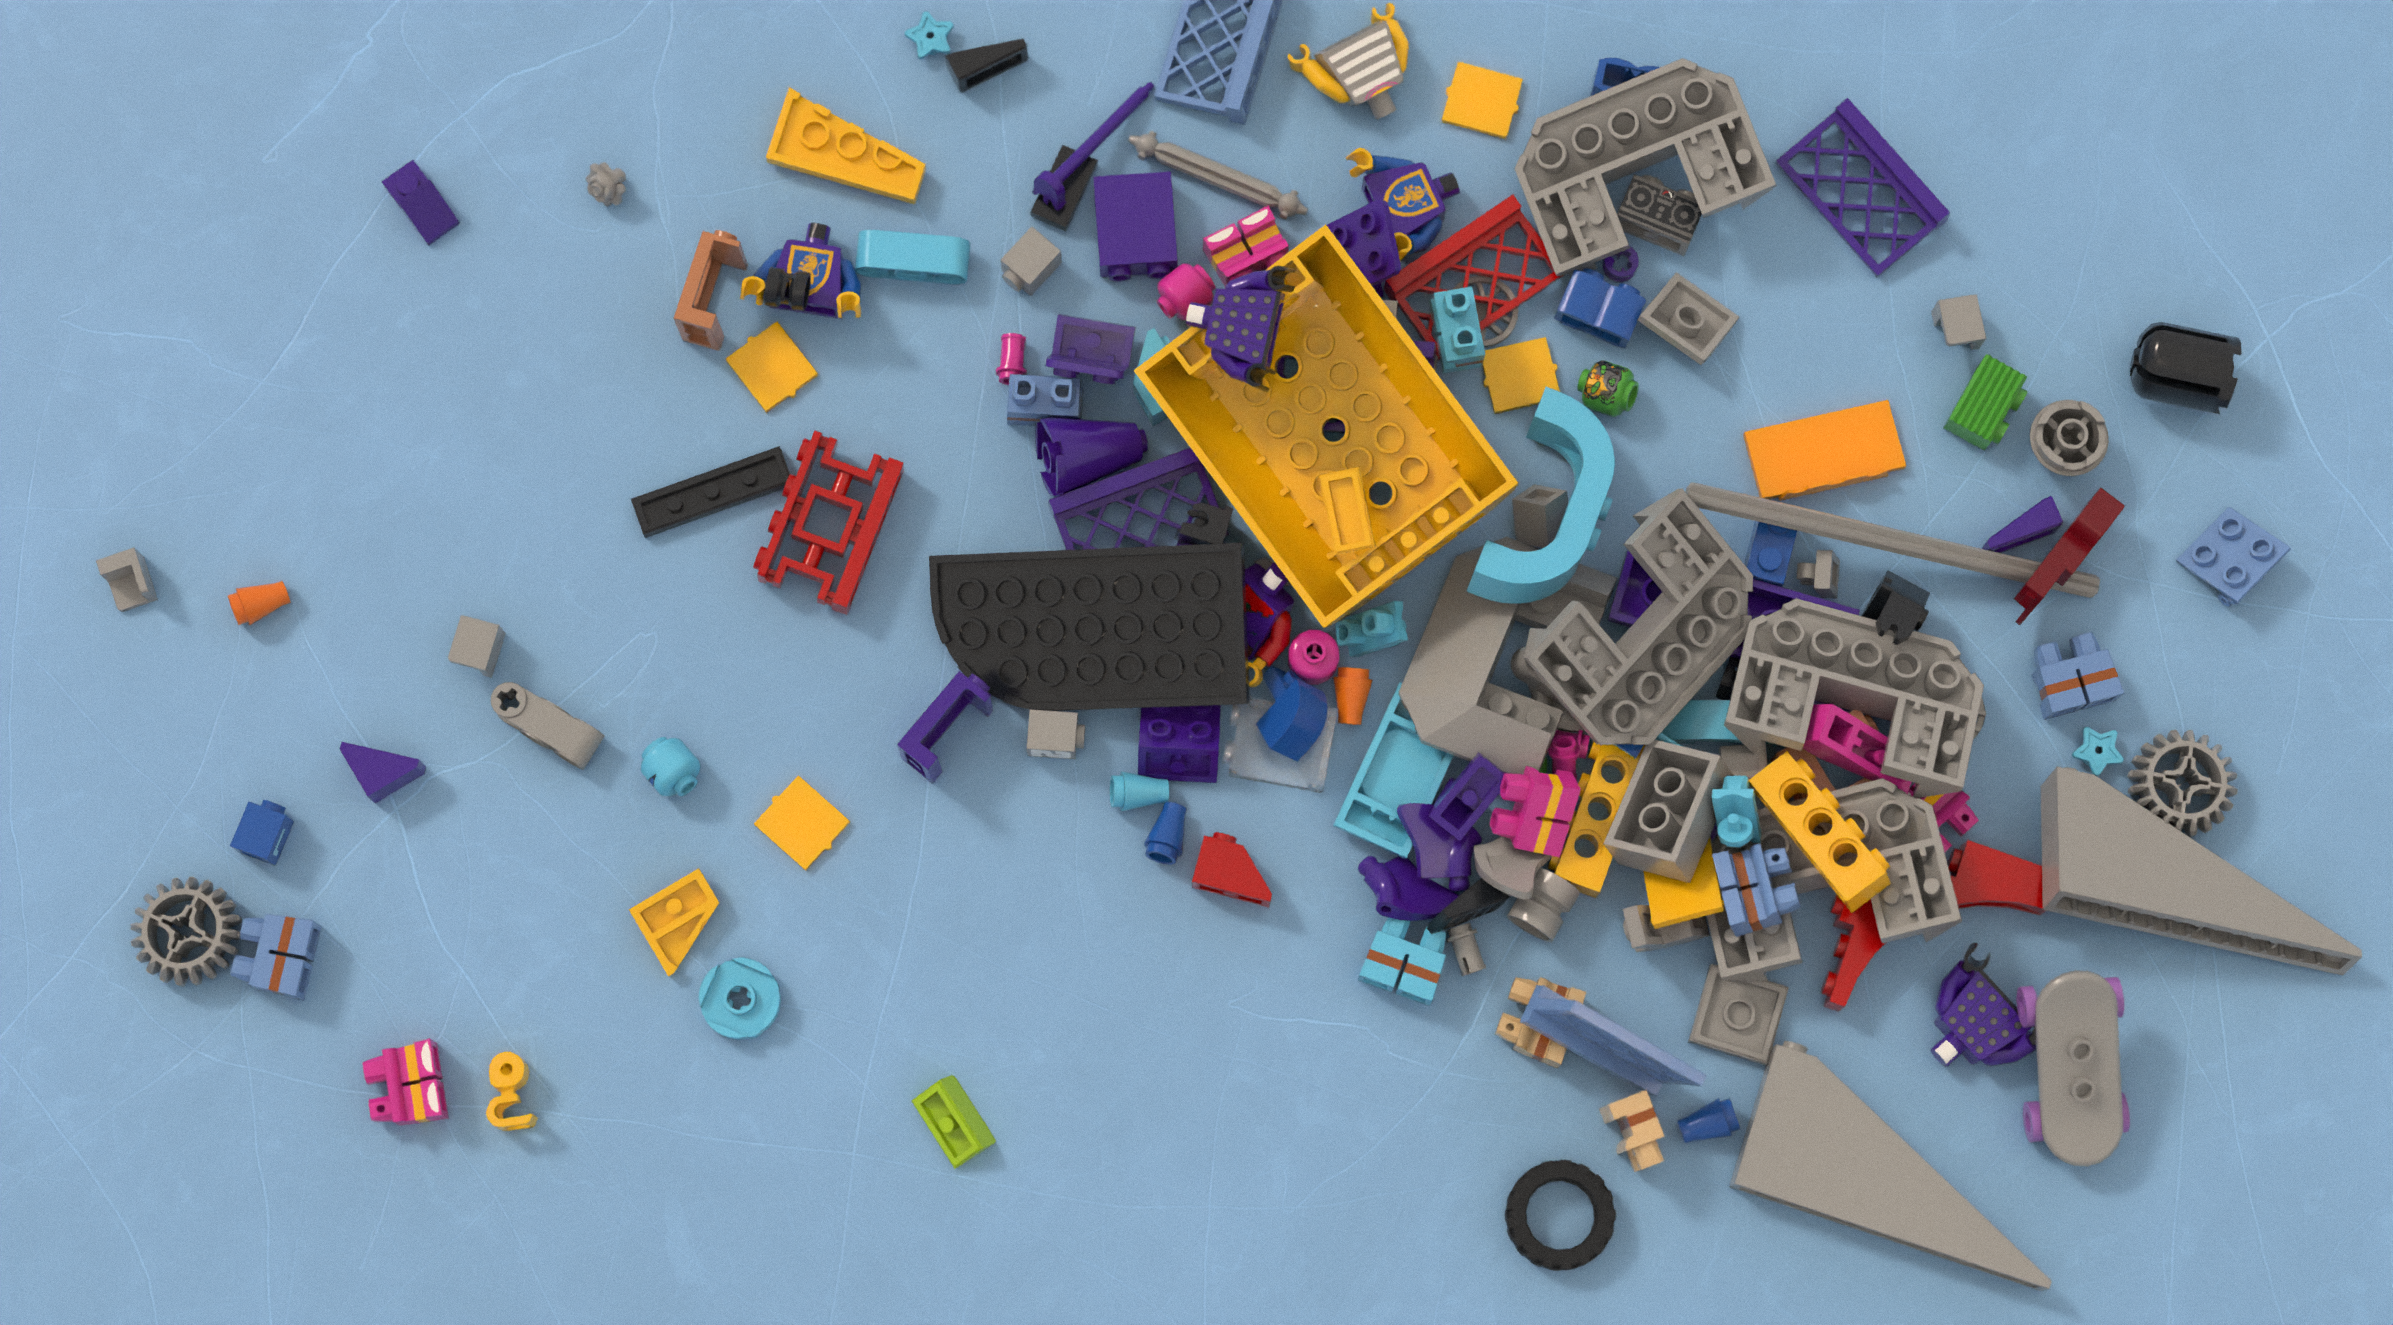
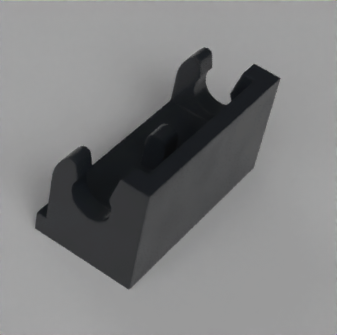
(1208, 526)

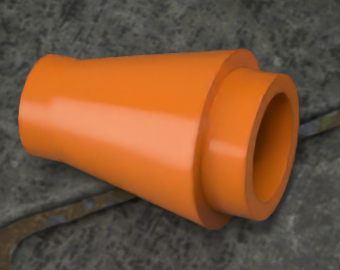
(256, 602)
(1351, 692)

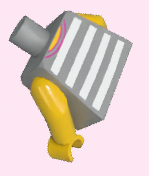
(1360, 64)

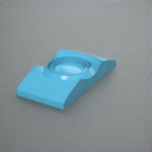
(1392, 773)

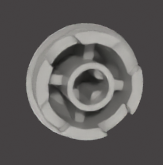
(2069, 437)

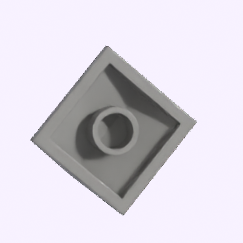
(1688, 318)

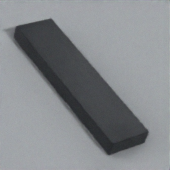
(711, 492)

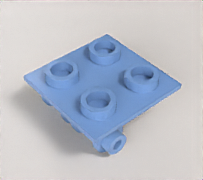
(2233, 555)

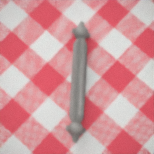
(1218, 175)

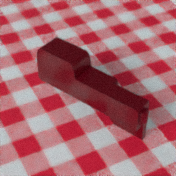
(2070, 550)

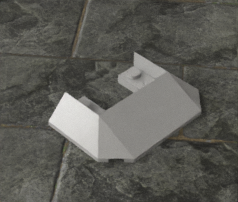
(1629, 129)
(1456, 658)
(1840, 660)
(1647, 677)
(1913, 904)

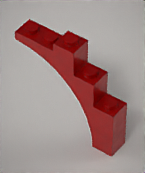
(1979, 879)

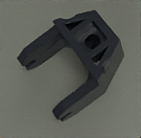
(1897, 607)

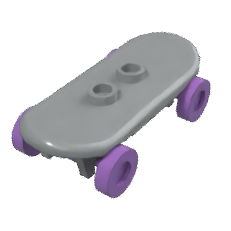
(2077, 1066)

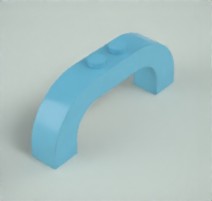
(1530, 576)

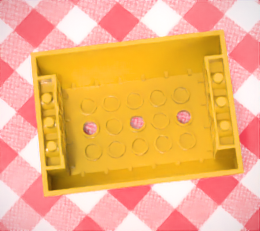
(1273, 445)

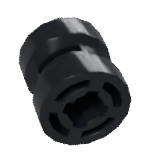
(782, 284)

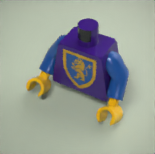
(1411, 195)
(833, 278)

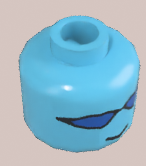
(670, 767)

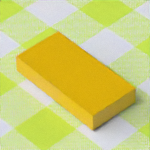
(1347, 510)

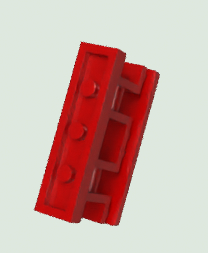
(857, 532)

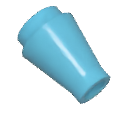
(1137, 791)

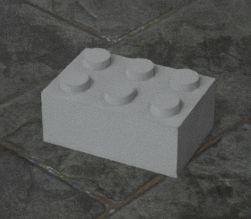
(1667, 811)

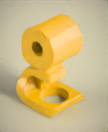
(507, 1075)

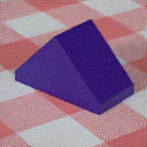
(381, 771)

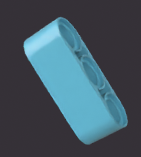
(912, 256)

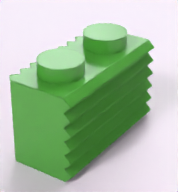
(1986, 402)

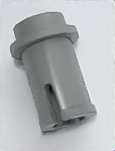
(1466, 948)

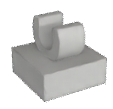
(1822, 575)

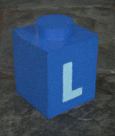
(262, 831)

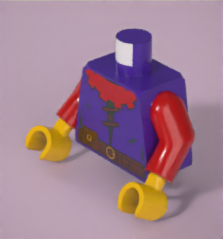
(1267, 617)

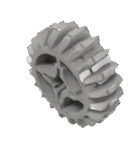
(2165, 781)
(180, 945)

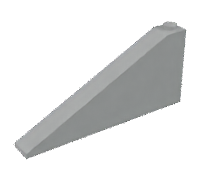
(2134, 871)
(1838, 1160)

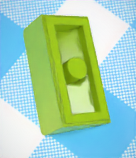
(953, 1120)

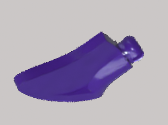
(1436, 849)
(1401, 893)

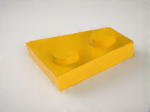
(676, 918)

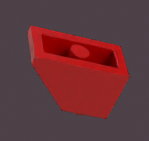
(1229, 871)

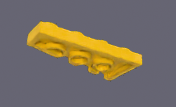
(828, 147)

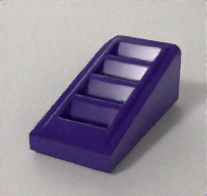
(2032, 525)

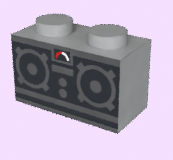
(1659, 213)

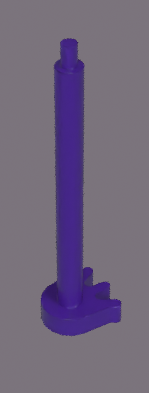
(1051, 184)

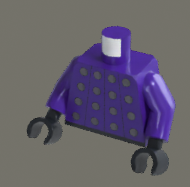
(1244, 323)
(1978, 1018)

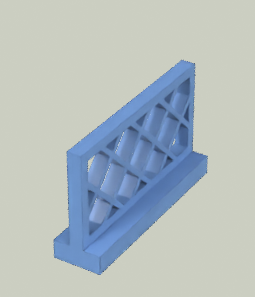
(1243, 72)
(1606, 1043)

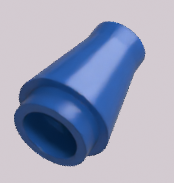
(1167, 835)
(1710, 1122)

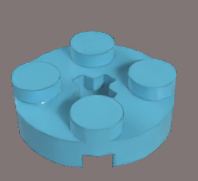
(750, 1019)

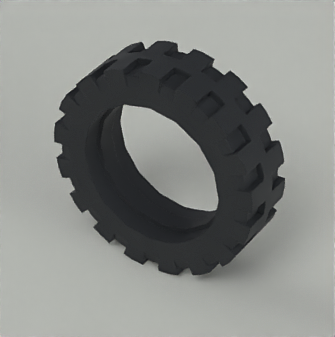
(1598, 1195)

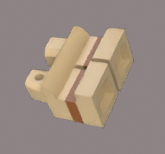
(1523, 1037)
(1638, 1127)

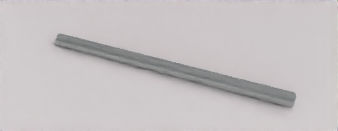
(1880, 537)

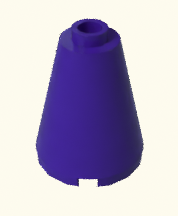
(1085, 450)

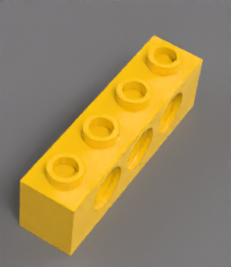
(1590, 872)
(1851, 883)

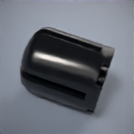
(2185, 367)

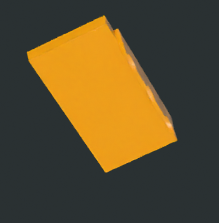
(1824, 451)

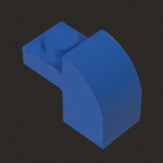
(1295, 717)

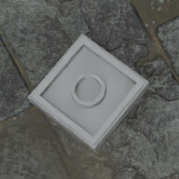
(1738, 1016)

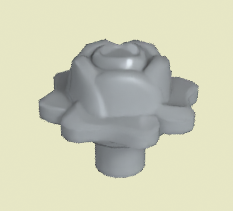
(606, 184)

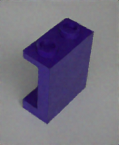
(1135, 225)
(937, 718)

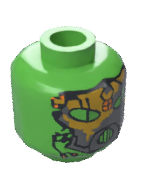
(1608, 388)

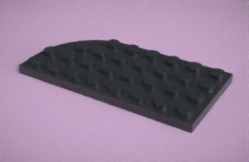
(1098, 625)

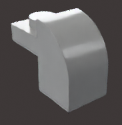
(1646, 938)

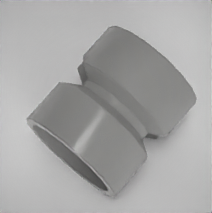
(1542, 911)

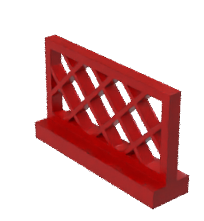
(1462, 245)

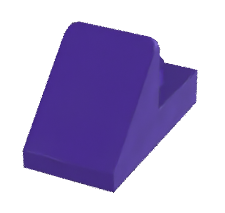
(420, 202)
(1467, 796)

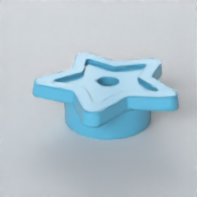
(930, 46)
(2087, 752)

